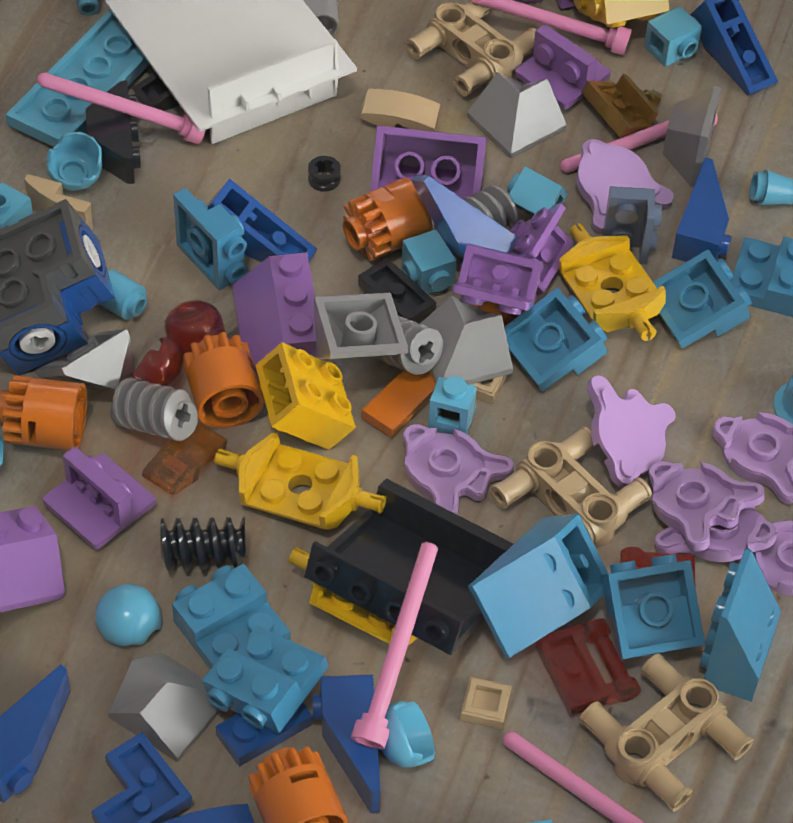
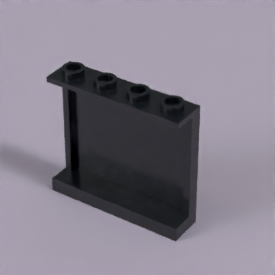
(378, 554)

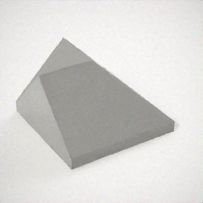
(517, 114)
(691, 133)
(357, 326)
(472, 342)
(97, 364)
(164, 704)

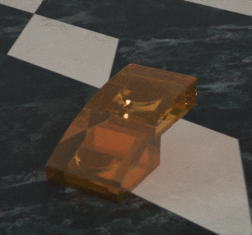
(180, 461)

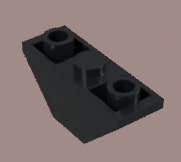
(115, 136)

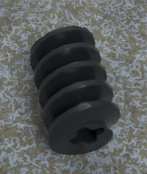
(202, 544)

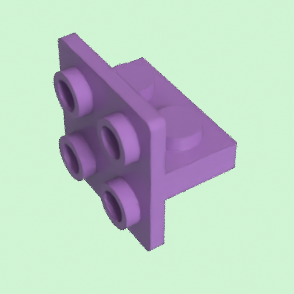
(563, 65)
(542, 241)
(498, 279)
(97, 498)

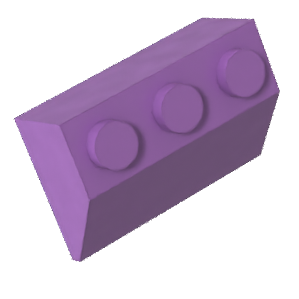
(446, 157)
(276, 305)
(28, 560)

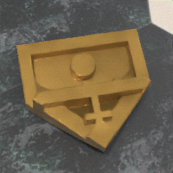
(623, 104)

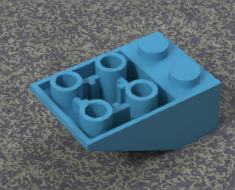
(540, 583)
(740, 630)

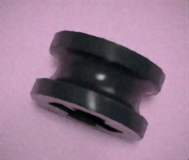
(322, 165)

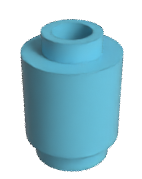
(129, 296)

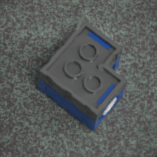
(48, 278)

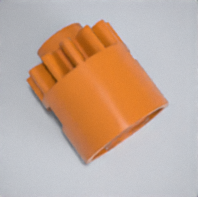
(385, 218)
(223, 381)
(43, 412)
(295, 789)

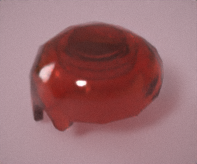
(192, 322)
(162, 366)

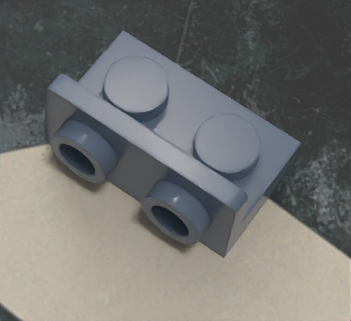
(633, 214)

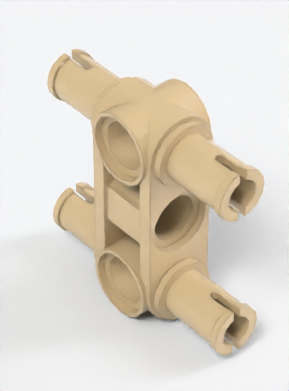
(472, 43)
(569, 489)
(666, 731)

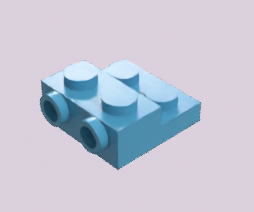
(210, 239)
(766, 274)
(702, 299)
(554, 339)
(653, 606)
(224, 612)
(264, 678)

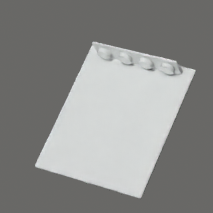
(236, 58)

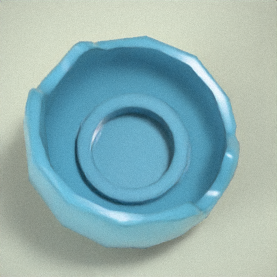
(75, 161)
(128, 615)
(410, 737)

